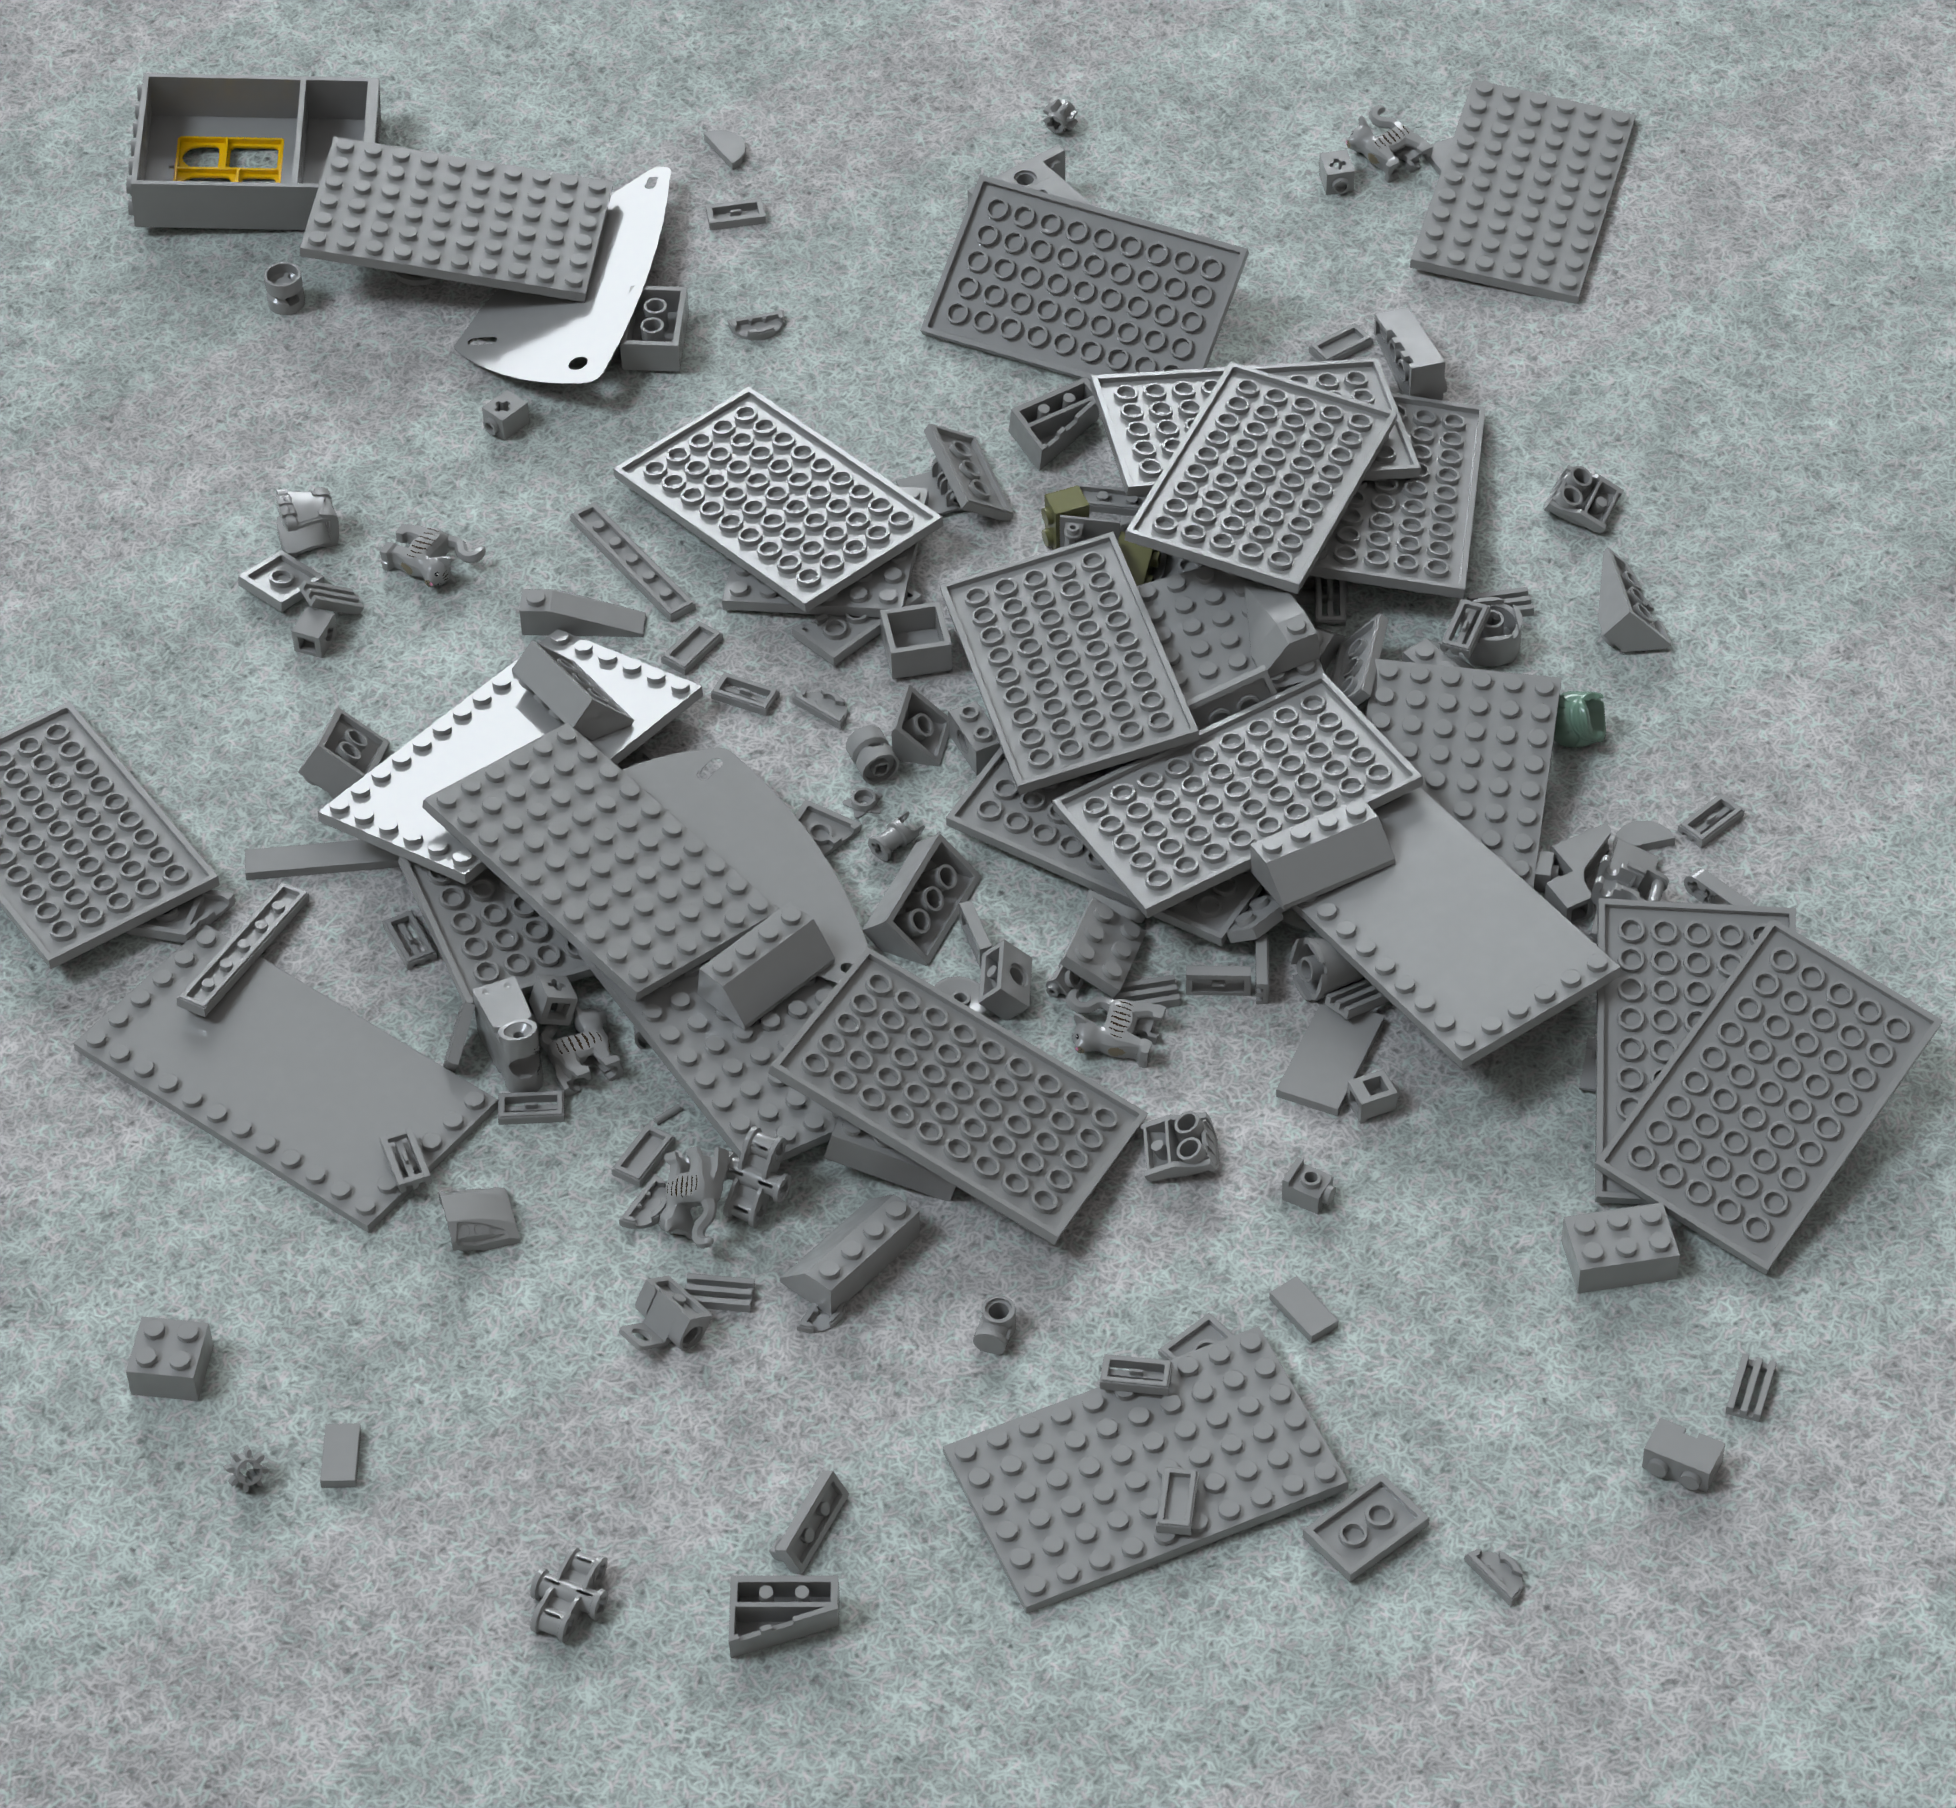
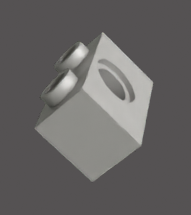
(973, 735)
(1005, 980)

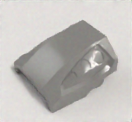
(1583, 498)
(1180, 1146)
(479, 1219)

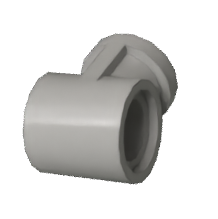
(995, 1325)

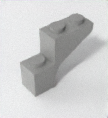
(1577, 862)

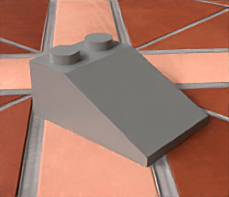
(342, 754)

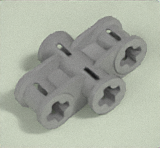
(756, 1177)
(568, 1594)

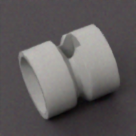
(284, 288)
(872, 754)

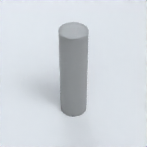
(667, 1114)

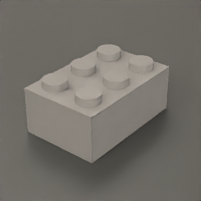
(656, 330)
(1620, 1247)

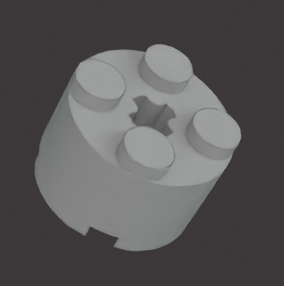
(1501, 634)

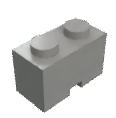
(1682, 1456)

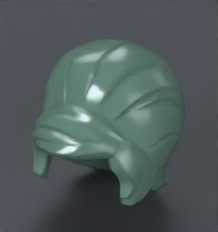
(1580, 719)

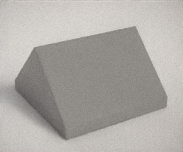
(919, 730)

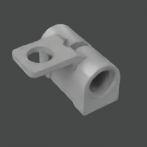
(669, 1316)

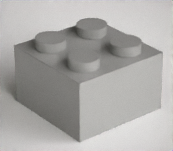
(916, 640)
(169, 1358)

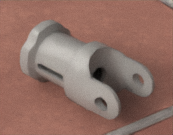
(893, 837)

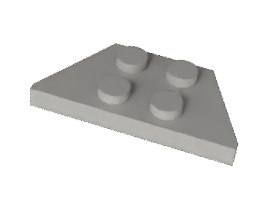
(187, 918)

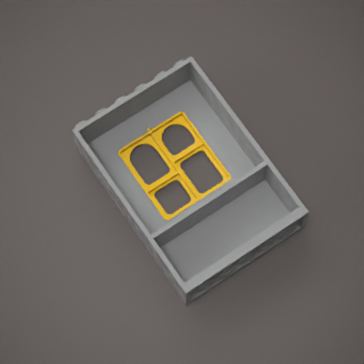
(233, 112)

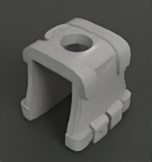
(306, 520)

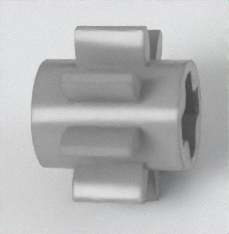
(1060, 116)
(240, 1461)

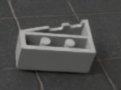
(1053, 421)
(780, 1609)

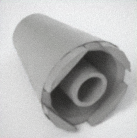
(1320, 968)

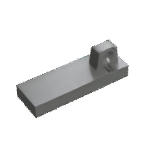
(810, 1523)

